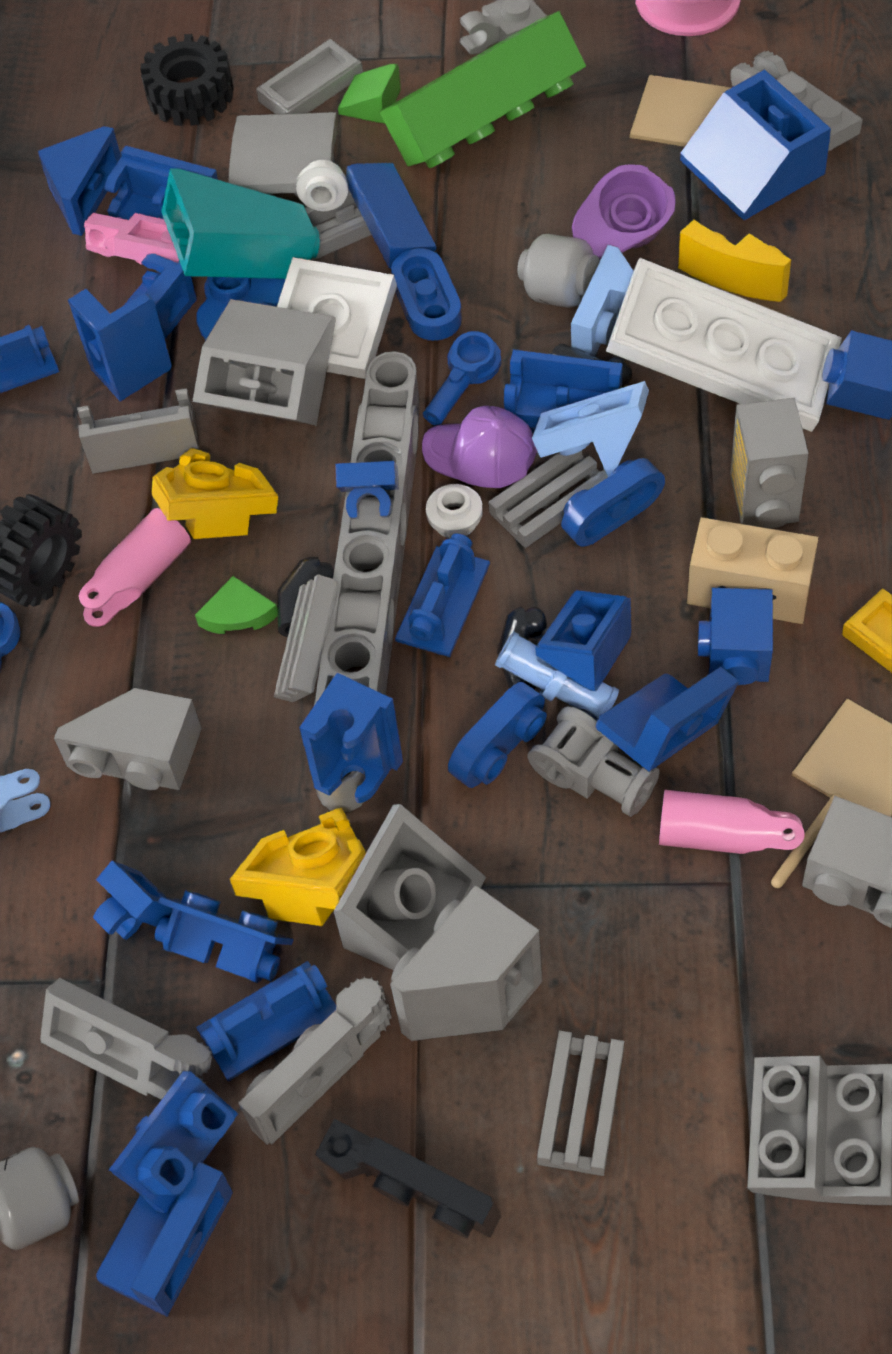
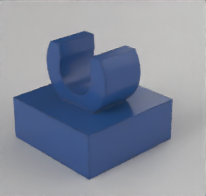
(365, 480)
(131, 903)

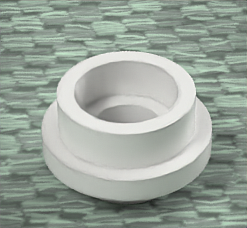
(323, 174)
(458, 521)

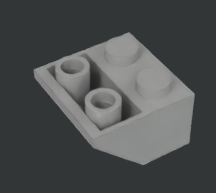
(266, 362)
(468, 972)

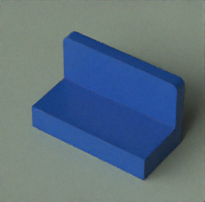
(122, 346)
(666, 716)
(160, 1249)

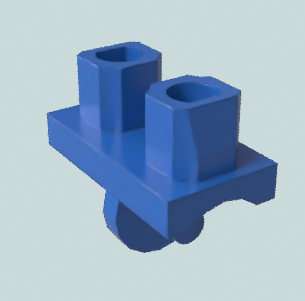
(173, 1141)

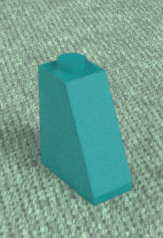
(234, 229)

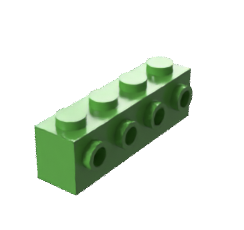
(483, 90)

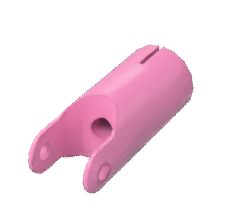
(133, 566)
(725, 824)

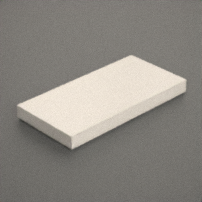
(721, 341)

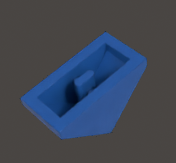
(79, 172)

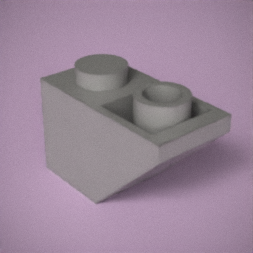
(134, 738)
(853, 860)

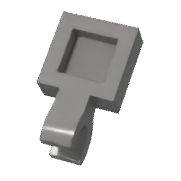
(497, 22)

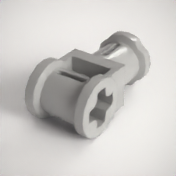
(587, 760)

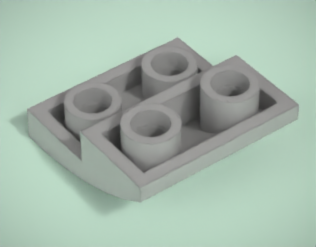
(275, 148)
(821, 1131)

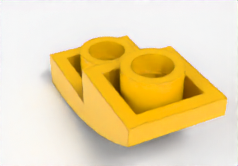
(742, 269)

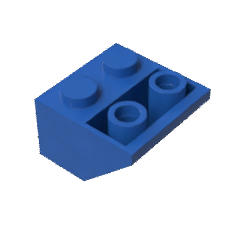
(757, 145)

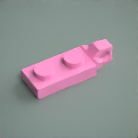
(129, 237)

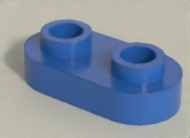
(432, 302)
(612, 502)
(485, 747)

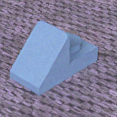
(601, 302)
(603, 419)

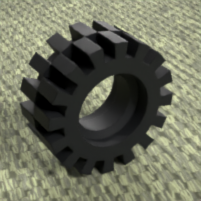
(182, 61)
(35, 549)

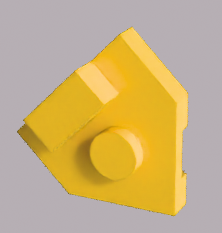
(211, 496)
(302, 873)

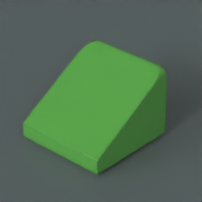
(371, 93)

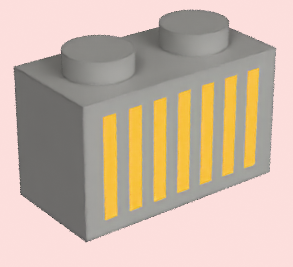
(768, 463)

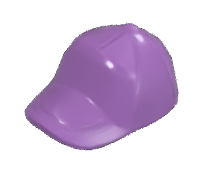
(624, 210)
(484, 450)

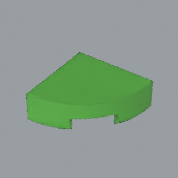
(236, 608)

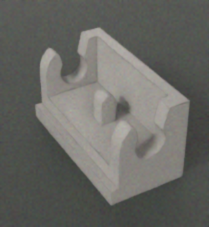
(139, 436)

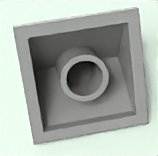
(401, 890)

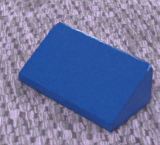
(387, 209)
(587, 637)

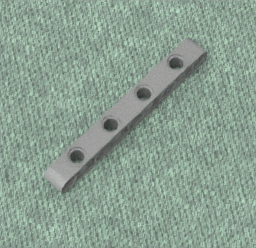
(367, 601)

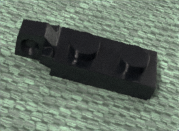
(405, 1177)

